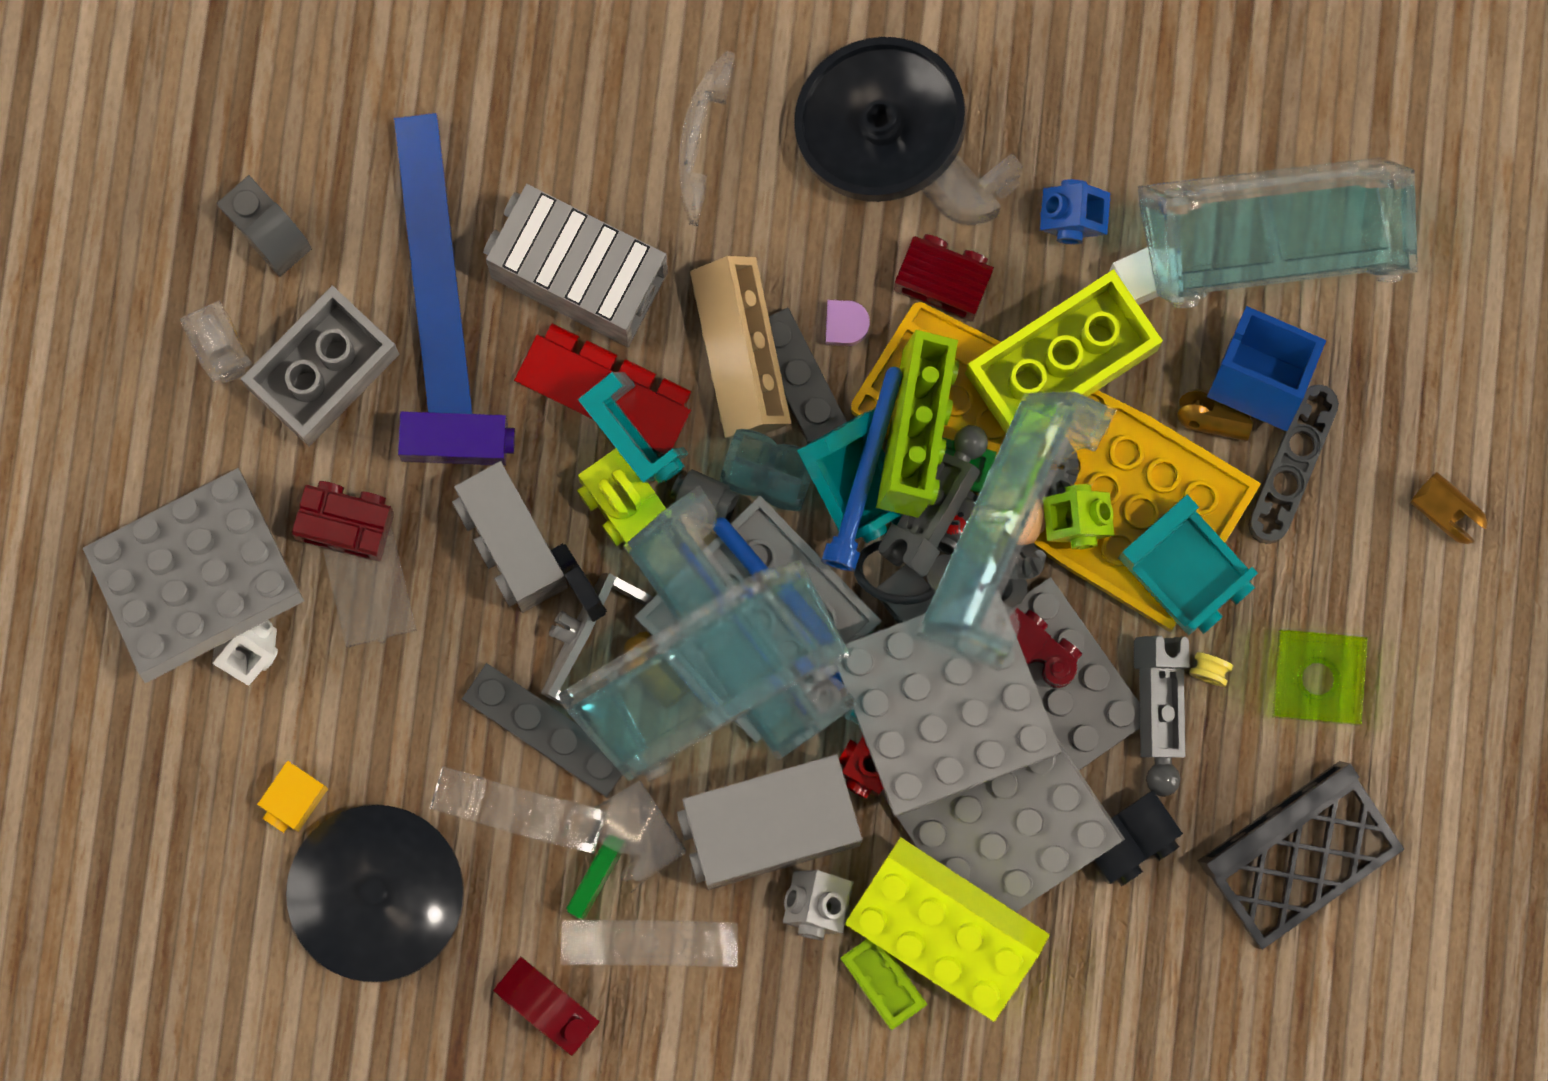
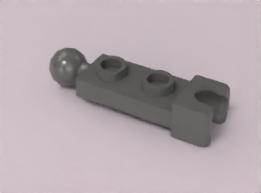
(917, 539)
(1162, 707)

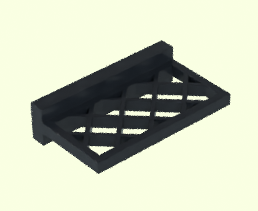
(1280, 822)

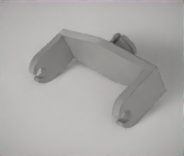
(578, 630)

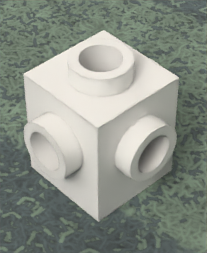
(248, 653)

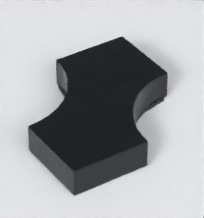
(579, 582)

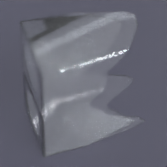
(639, 829)

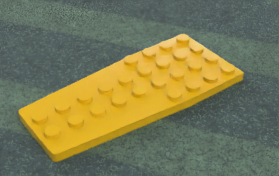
(1136, 461)

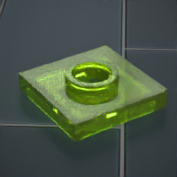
(1344, 658)

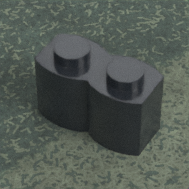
(1146, 832)

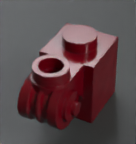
(1038, 646)

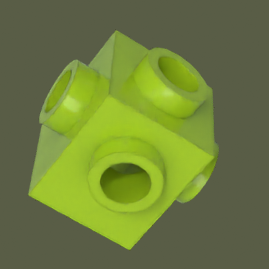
(1078, 516)

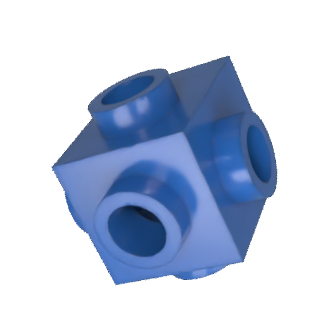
(1066, 209)

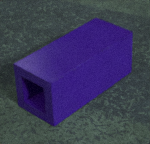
(455, 438)

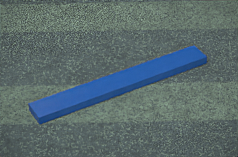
(433, 264)

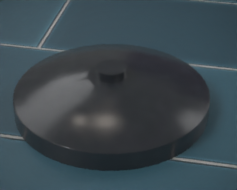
(880, 119)
(375, 893)

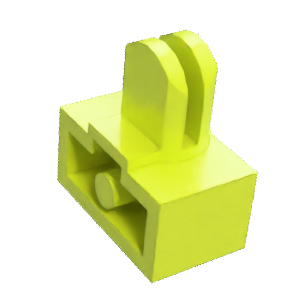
(619, 496)

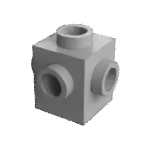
(817, 903)

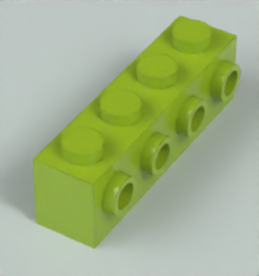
(918, 425)

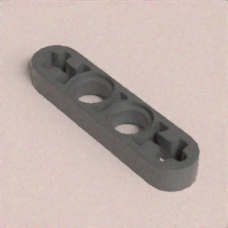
(1298, 466)

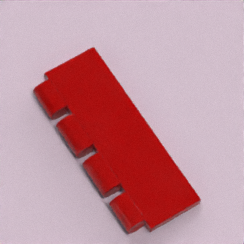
(565, 376)

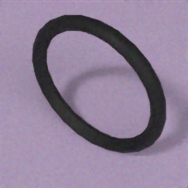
(886, 597)

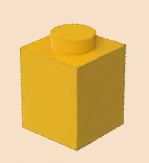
(291, 798)

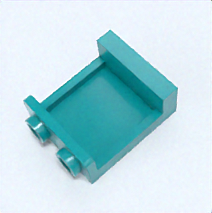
(602, 407)
(833, 467)
(1188, 568)

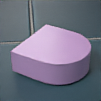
(846, 323)

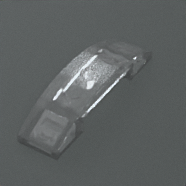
(712, 88)
(518, 810)
(649, 943)

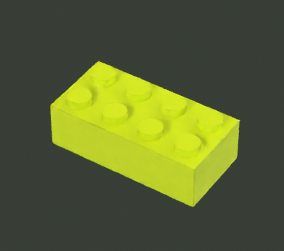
(1066, 349)
(947, 929)

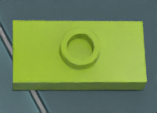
(883, 983)

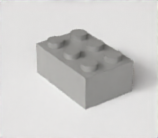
(320, 366)
(508, 538)

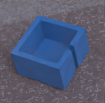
(1266, 368)

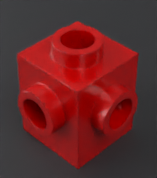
(858, 779)

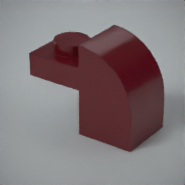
(546, 1006)

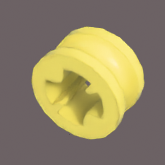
(1211, 669)

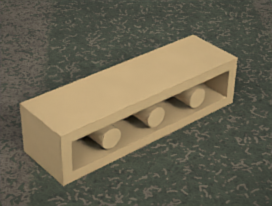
(740, 345)

